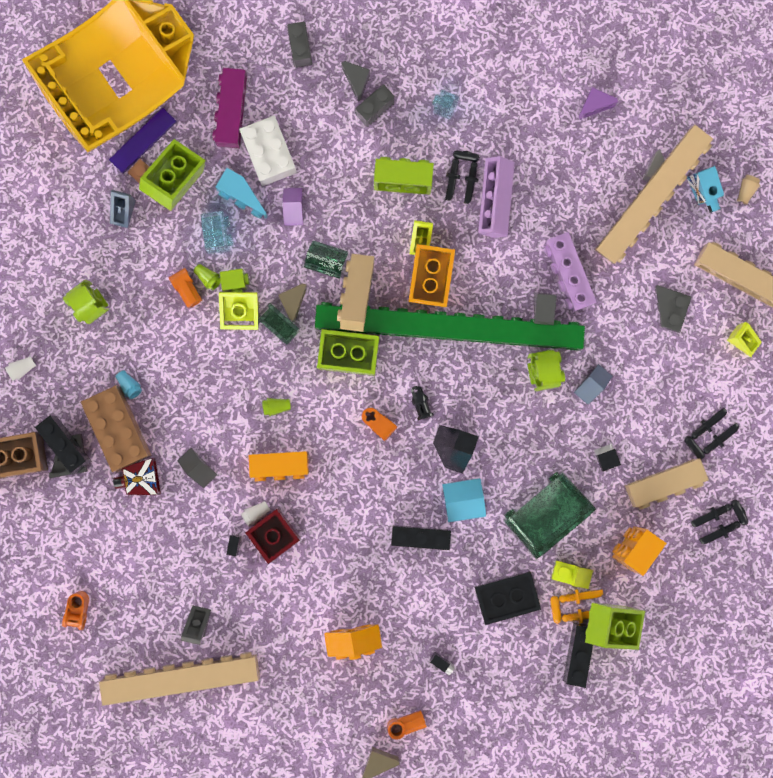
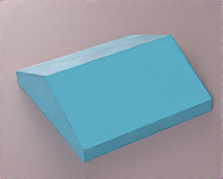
(464, 500)

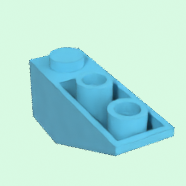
(235, 187)

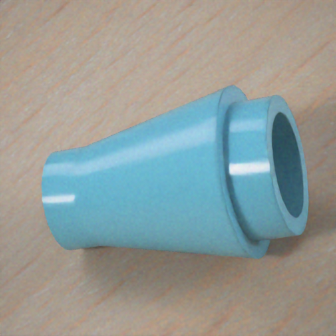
(128, 385)

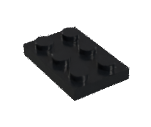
(507, 598)

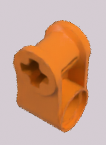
(381, 425)
(75, 614)

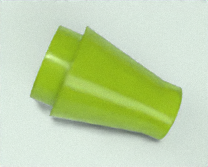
(208, 277)
(275, 406)

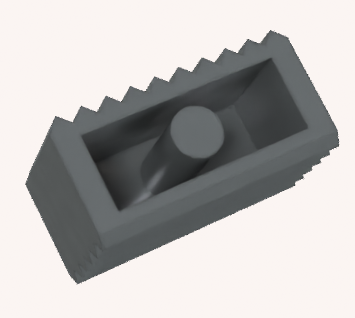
(299, 44)
(375, 105)

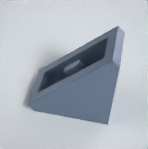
(121, 208)
(593, 384)

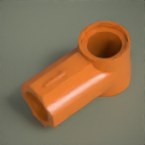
(184, 285)
(408, 723)

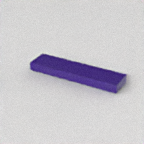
(142, 140)

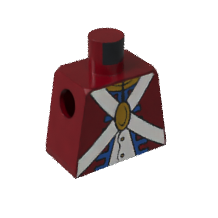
(139, 478)

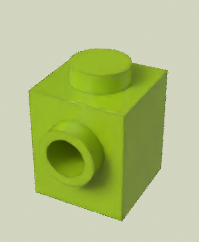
(234, 280)

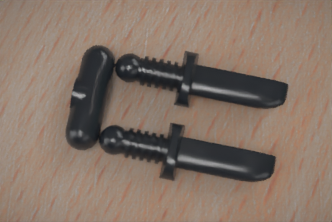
(468, 156)
(706, 426)
(715, 513)

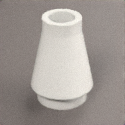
(18, 369)
(255, 513)

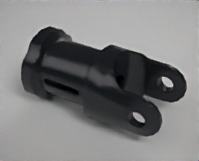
(420, 402)

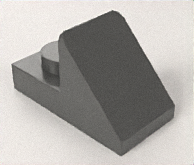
(196, 625)

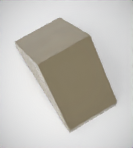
(292, 300)
(379, 762)

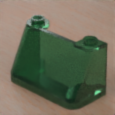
(549, 515)

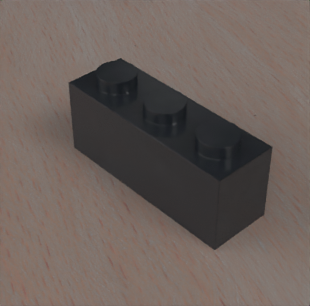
(63, 444)
(421, 537)
(578, 657)

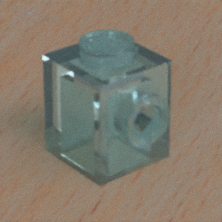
(445, 104)

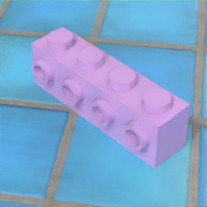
(496, 197)
(570, 272)

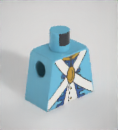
(706, 182)

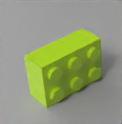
(172, 174)
(403, 176)
(348, 352)
(614, 626)

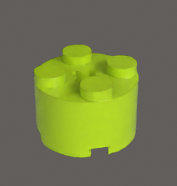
(86, 302)
(545, 370)

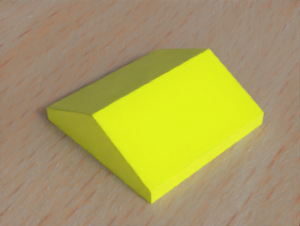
(239, 307)

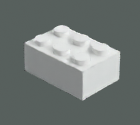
(268, 150)

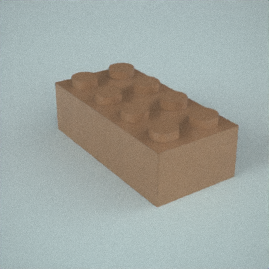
(115, 428)
(22, 455)

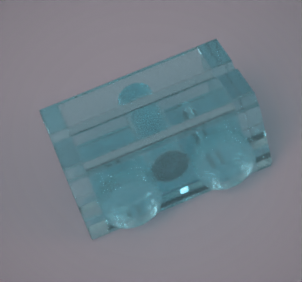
(215, 232)

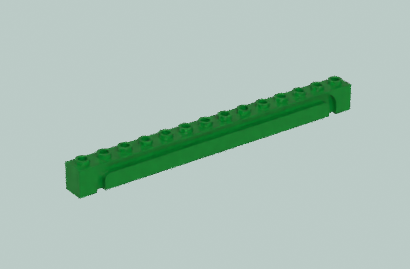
(458, 327)

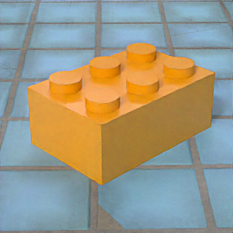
(431, 275)
(638, 549)

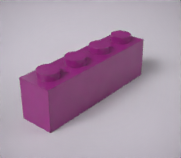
(231, 108)

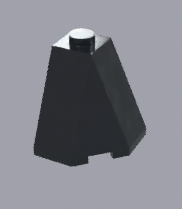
(454, 447)

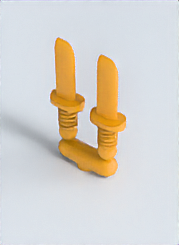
(555, 606)

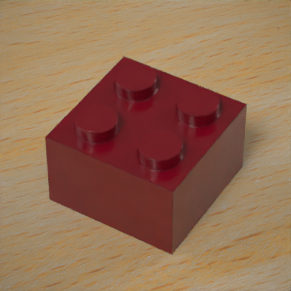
(273, 535)

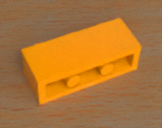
(278, 465)

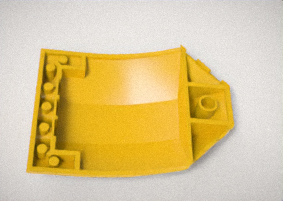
(145, 45)

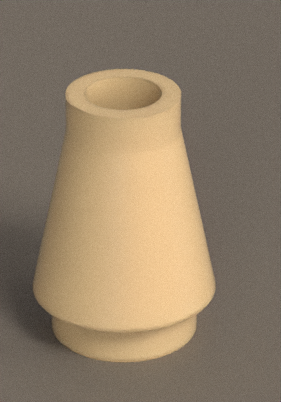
(748, 188)

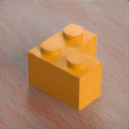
(353, 642)

